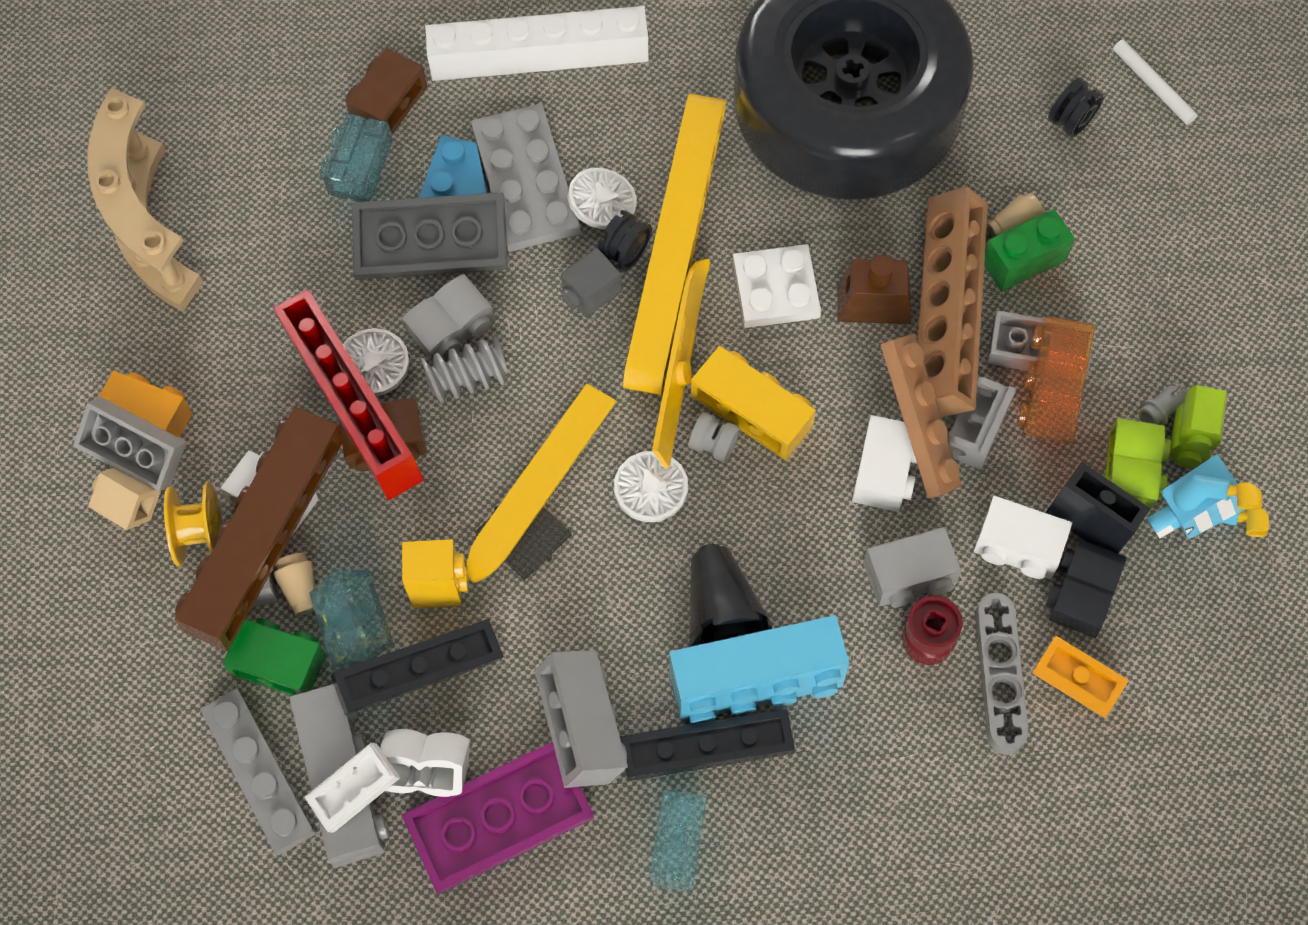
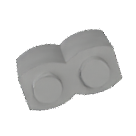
(449, 317)

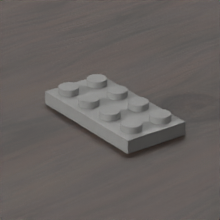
(525, 166)

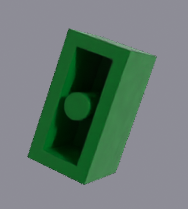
(1028, 250)
(275, 657)

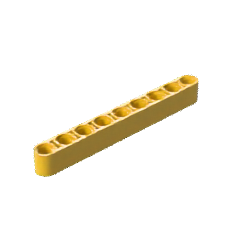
(674, 244)

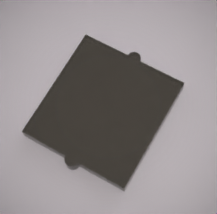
(536, 544)

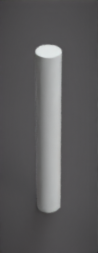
(1155, 82)

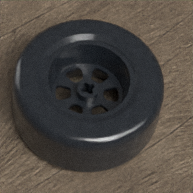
(845, 147)

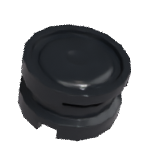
(1076, 107)
(625, 240)

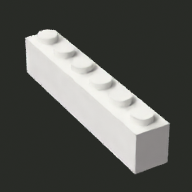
(537, 43)

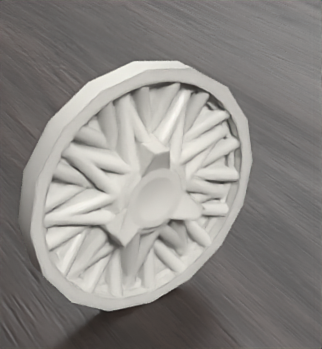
(599, 196)
(380, 358)
(648, 489)

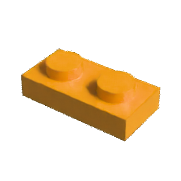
(1080, 676)

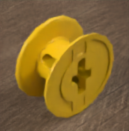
(191, 522)

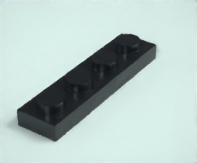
(416, 666)
(708, 744)

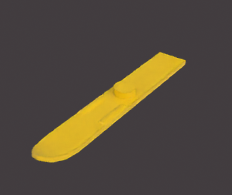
(679, 367)
(538, 482)

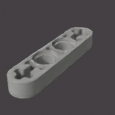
(1007, 672)

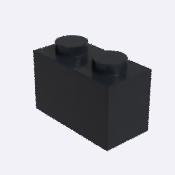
(1098, 509)

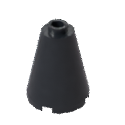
(721, 598)

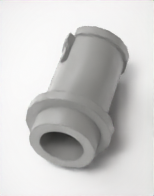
(1162, 406)

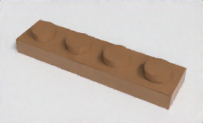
(921, 415)

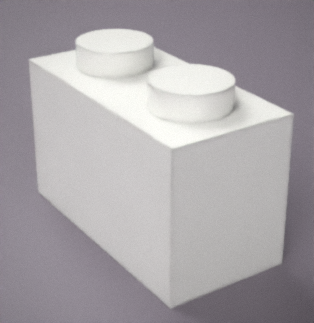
(885, 465)
(1022, 538)

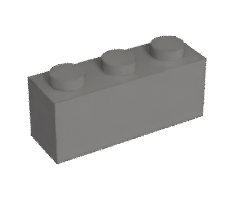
(581, 718)

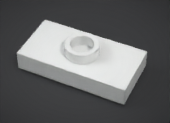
(352, 787)

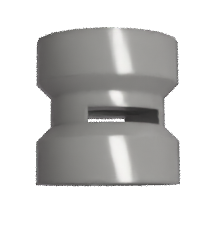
(714, 437)

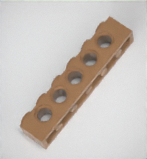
(953, 297)

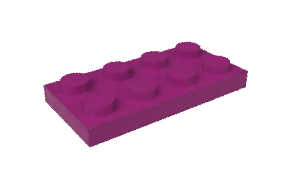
(495, 818)

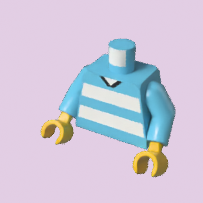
(1209, 498)

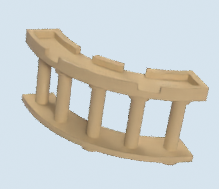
(120, 177)

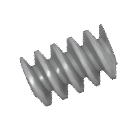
(465, 369)

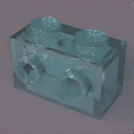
(351, 617)

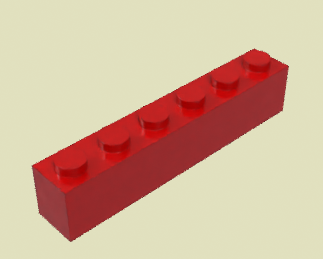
(349, 395)

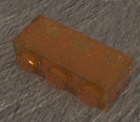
(1056, 379)

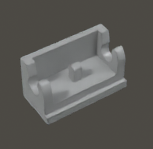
(977, 429)

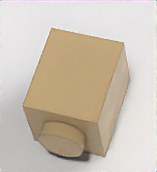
(123, 499)

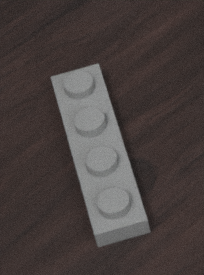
(257, 772)

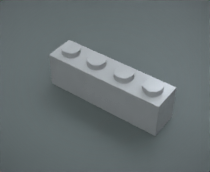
(326, 745)

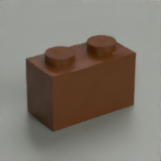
(387, 89)

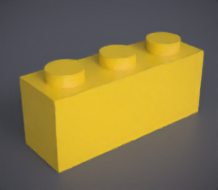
(753, 402)

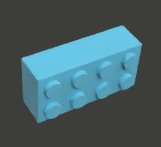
(758, 670)

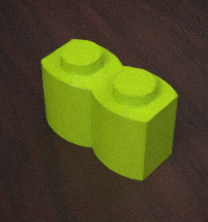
(1198, 426)
(1136, 458)

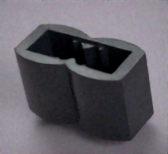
(1086, 588)

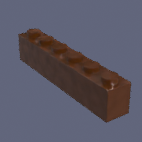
(258, 529)

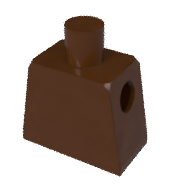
(875, 292)

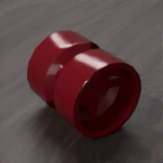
(932, 630)

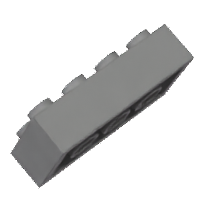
(1012, 341)
(129, 443)

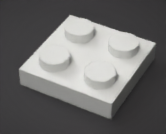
(776, 286)

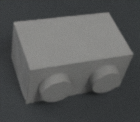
(912, 568)

